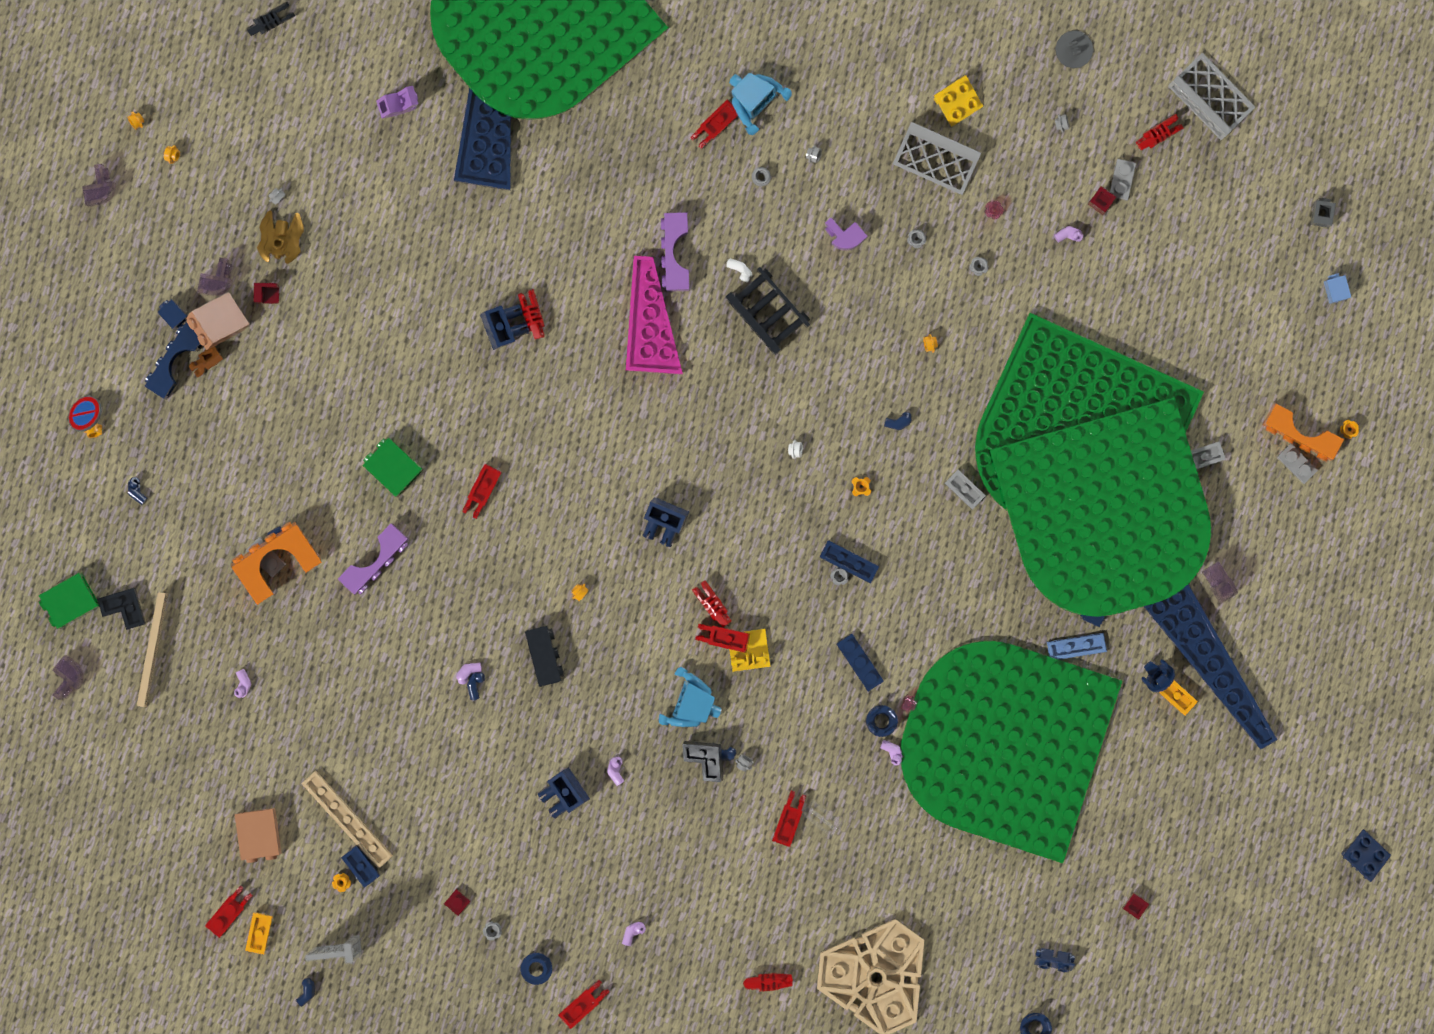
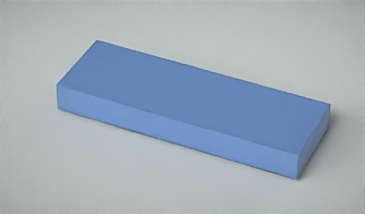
(1077, 646)

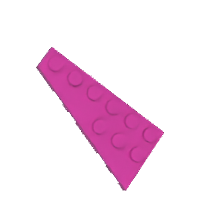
(649, 332)

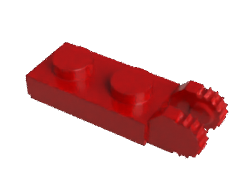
(716, 123)
(482, 489)
(725, 638)
(788, 821)
(227, 913)
(581, 1005)

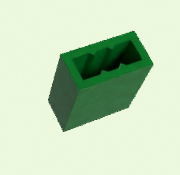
(392, 466)
(68, 601)

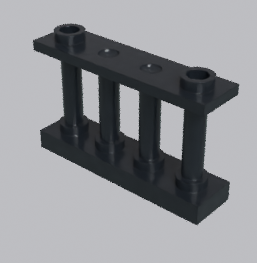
(762, 328)

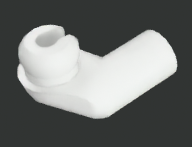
(741, 267)

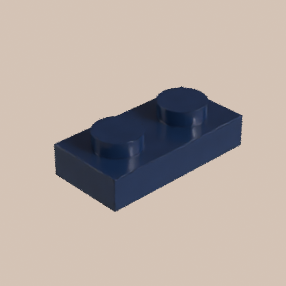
(360, 866)

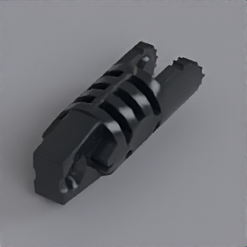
(269, 20)

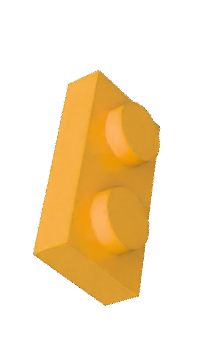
(1179, 698)
(259, 933)

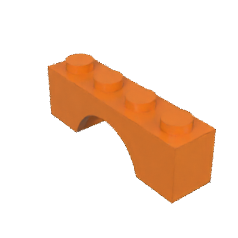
(1281, 421)

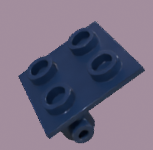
(1366, 855)

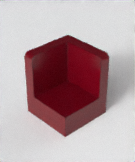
(1101, 200)
(266, 293)

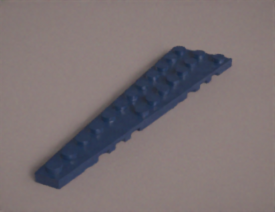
(484, 146)
(1196, 639)

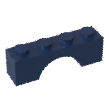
(162, 380)

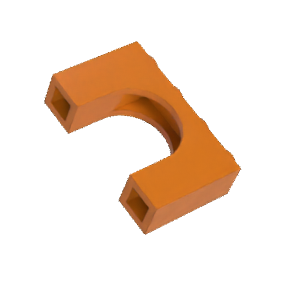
(289, 539)

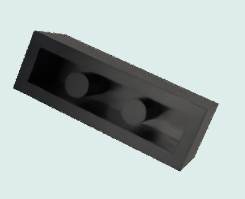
(544, 655)

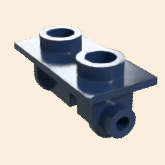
(1062, 963)

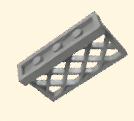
(1203, 109)
(945, 143)
(350, 950)

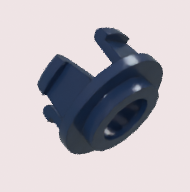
(1157, 674)
(889, 729)
(540, 958)
(1046, 1024)

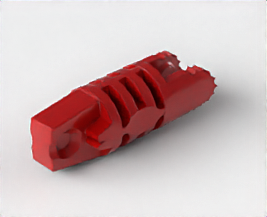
(1159, 133)
(532, 314)
(712, 604)
(768, 982)

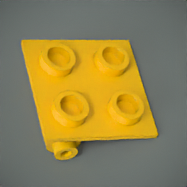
(958, 100)
(756, 655)

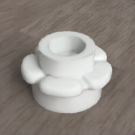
(795, 449)

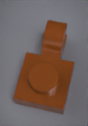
(207, 360)

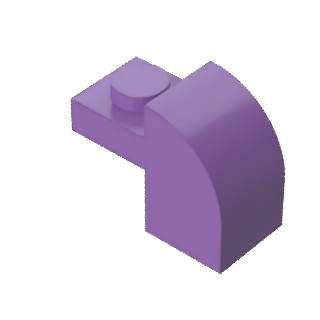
(398, 103)
(845, 240)

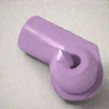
(1070, 233)
(466, 670)
(244, 685)
(894, 751)
(613, 770)
(631, 931)

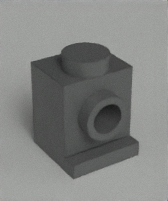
(1329, 208)

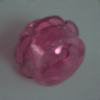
(999, 209)
(908, 703)

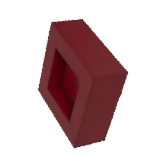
(457, 902)
(1135, 906)

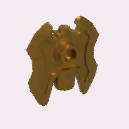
(281, 240)

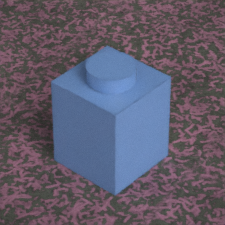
(1337, 288)

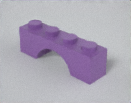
(675, 227)
(391, 542)

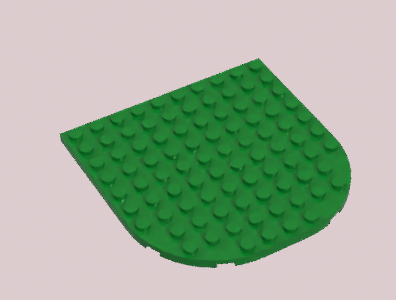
(540, 53)
(1065, 381)
(1107, 510)
(1007, 744)

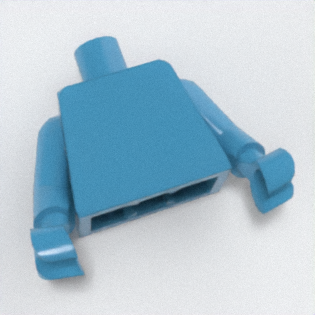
(753, 95)
(693, 704)

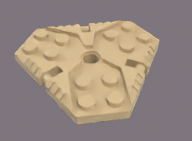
(847, 974)

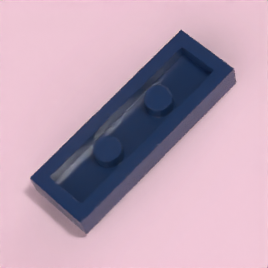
(849, 561)
(860, 662)

